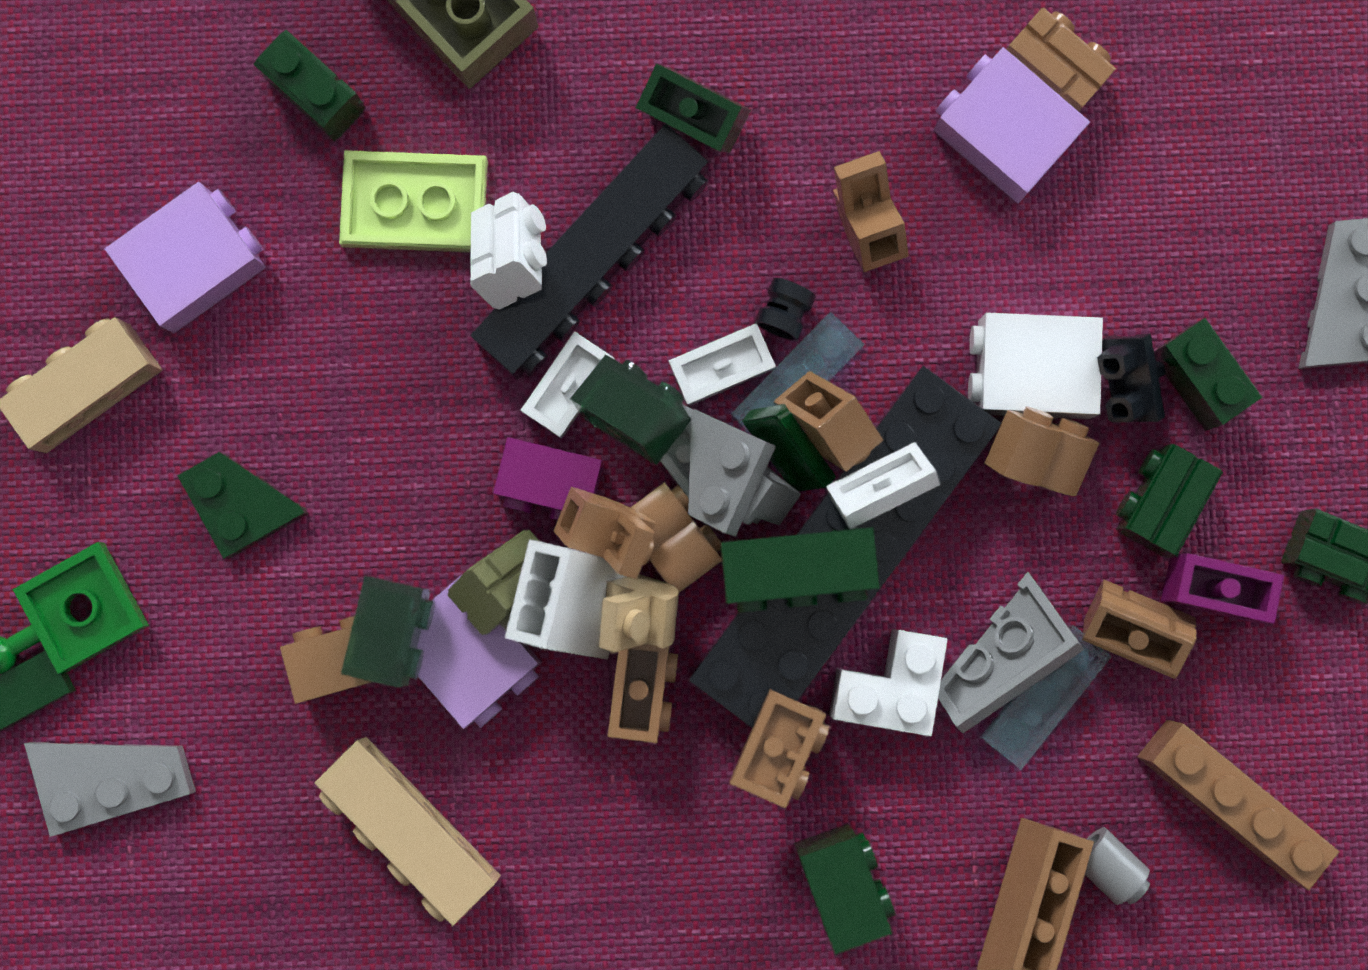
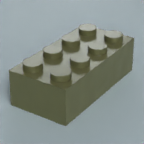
(469, 33)

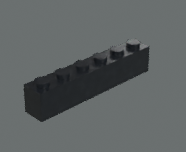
(594, 250)

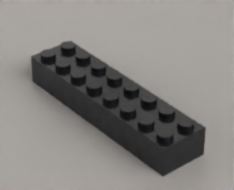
(789, 646)

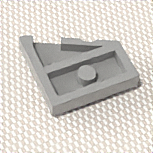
(723, 472)

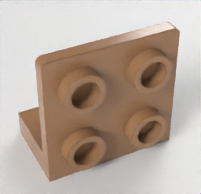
(779, 749)

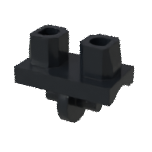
(1132, 378)

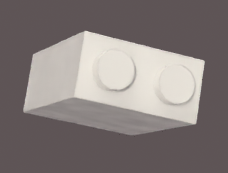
(1037, 364)
(560, 600)

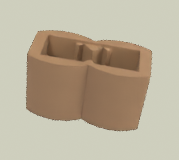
(1041, 451)
(680, 548)

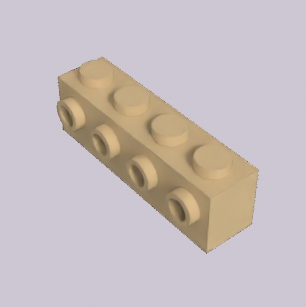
(407, 831)

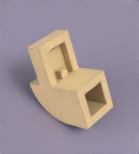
(638, 613)

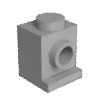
(771, 500)

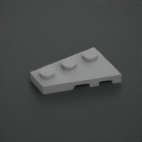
(1341, 308)
(1011, 656)
(101, 781)

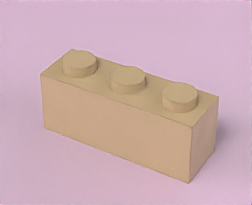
(78, 384)

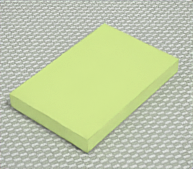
(410, 200)

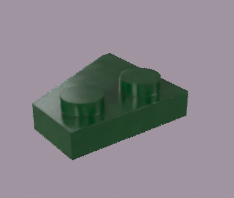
(237, 504)

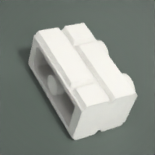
(507, 250)

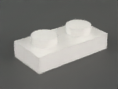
(722, 364)
(551, 400)
(883, 485)

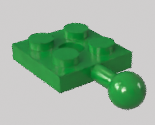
(47, 606)

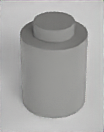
(1116, 869)

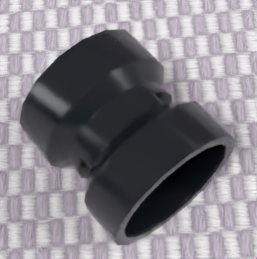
(785, 309)

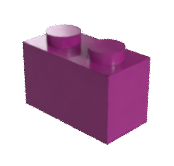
(543, 476)
(1222, 588)

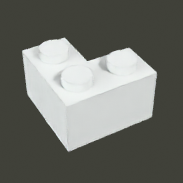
(901, 698)

